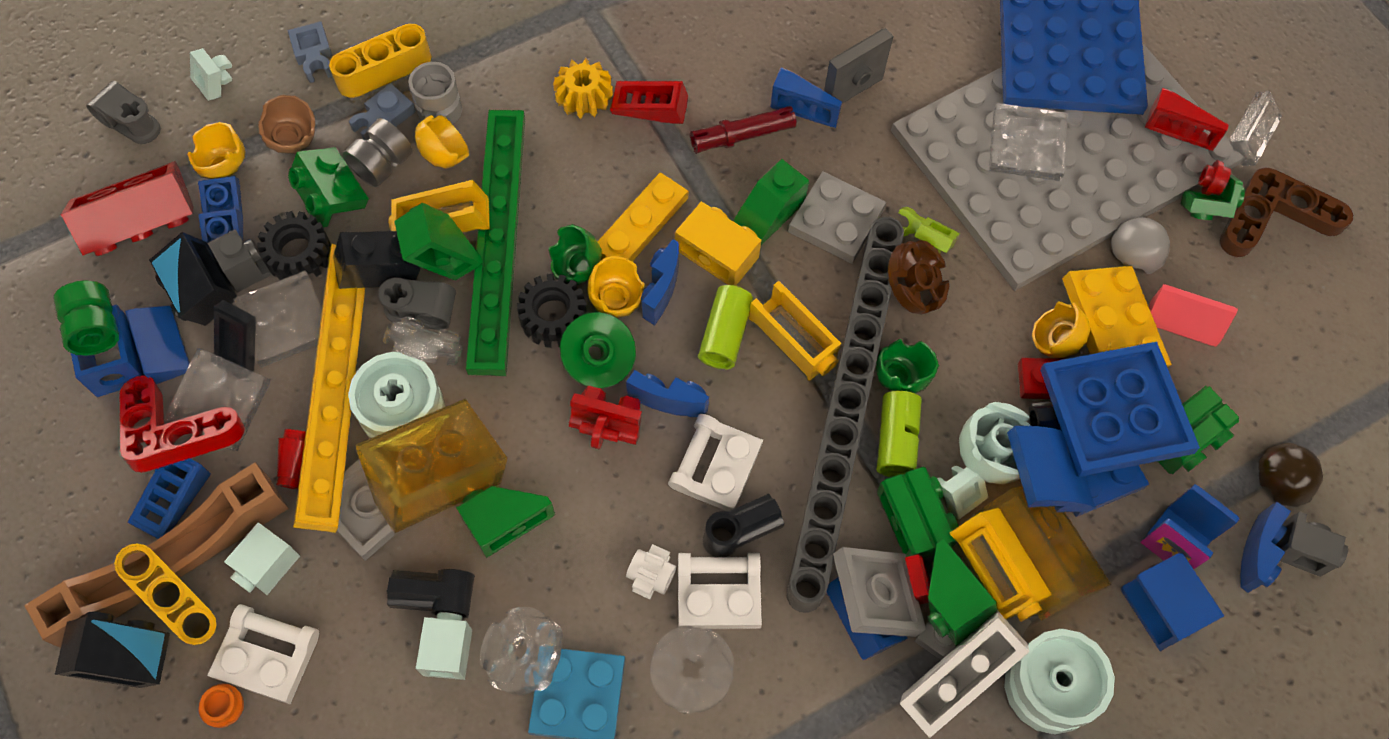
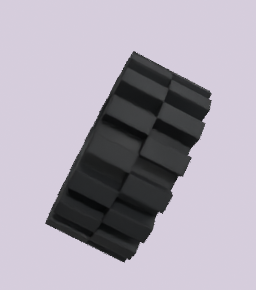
(286, 231)
(549, 291)

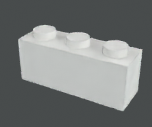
(964, 674)

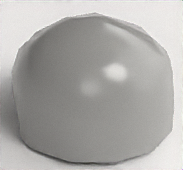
(1141, 244)

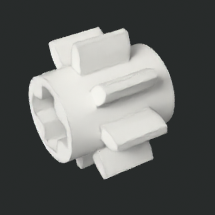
(651, 571)

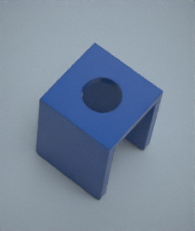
(129, 365)
(1171, 601)

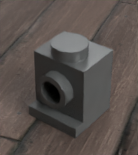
(239, 260)
(1312, 546)

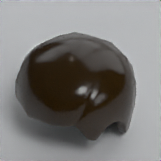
(1290, 474)

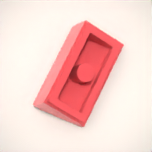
(1191, 315)

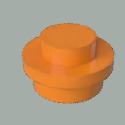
(221, 705)

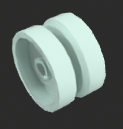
(393, 392)
(1083, 677)

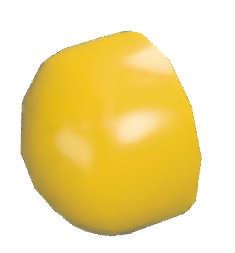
(440, 142)
(217, 151)
(615, 286)
(1061, 331)

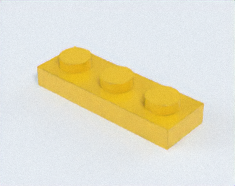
(643, 218)

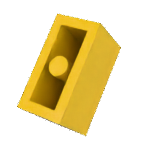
(718, 243)

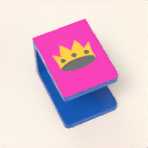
(1189, 527)

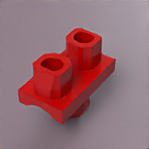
(605, 419)

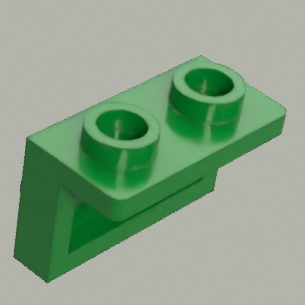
(325, 184)

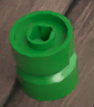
(86, 318)

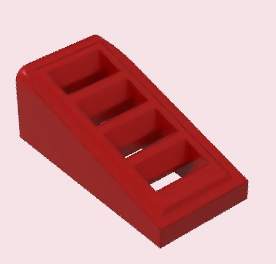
(662, 112)
(1178, 117)

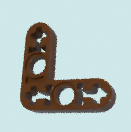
(1278, 199)

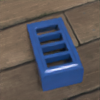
(805, 99)
(156, 488)

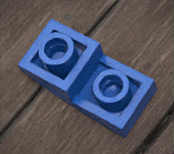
(220, 207)
(664, 278)
(679, 399)
(1260, 551)

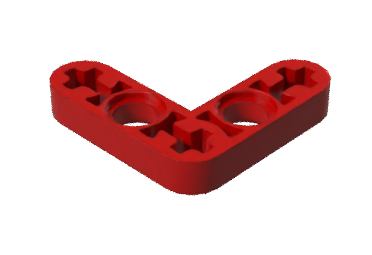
(161, 437)

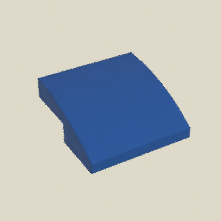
(1048, 470)

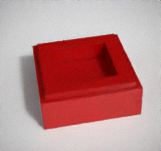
(918, 577)

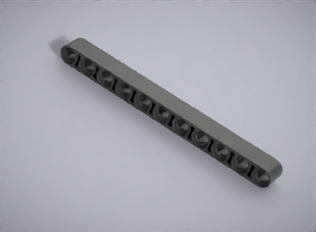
(844, 421)

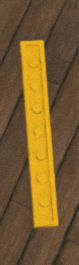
(329, 406)

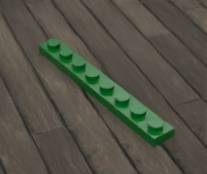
(497, 246)

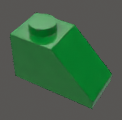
(773, 200)
(435, 242)
(502, 516)
(956, 597)

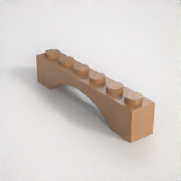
(211, 528)

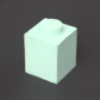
(261, 560)
(444, 647)

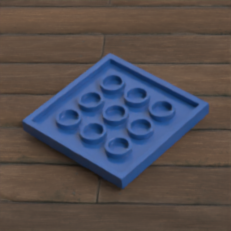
(1073, 55)

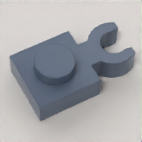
(311, 48)
(386, 104)

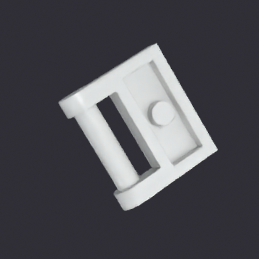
(728, 468)
(719, 604)
(258, 667)

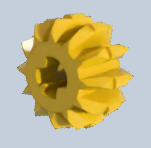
(583, 88)

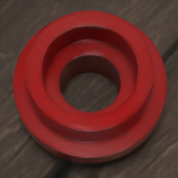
(1214, 178)

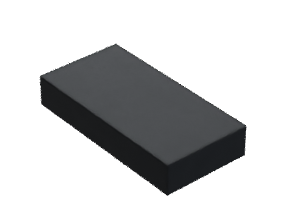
(234, 334)

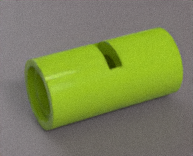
(725, 327)
(899, 433)

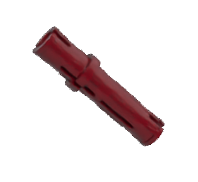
(735, 131)

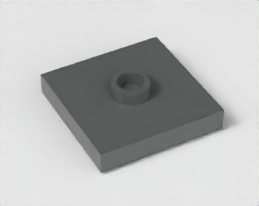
(858, 66)

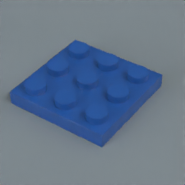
(1118, 409)

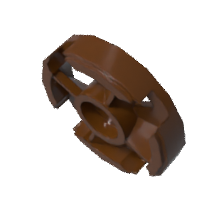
(920, 267)

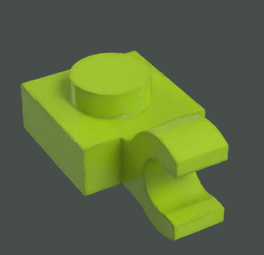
(929, 230)

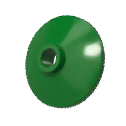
(612, 339)

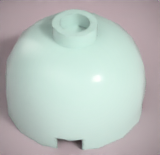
(986, 442)

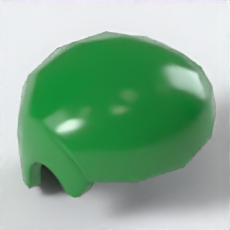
(574, 254)
(906, 366)

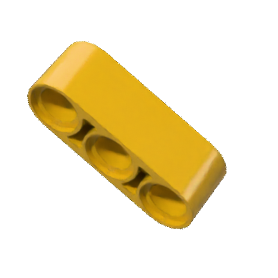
(380, 60)
(147, 583)

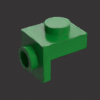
(1224, 205)

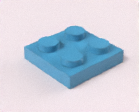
(581, 697)

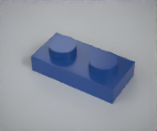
(1114, 485)

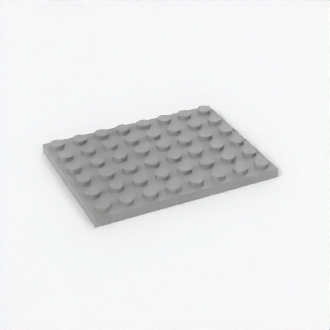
(1037, 224)

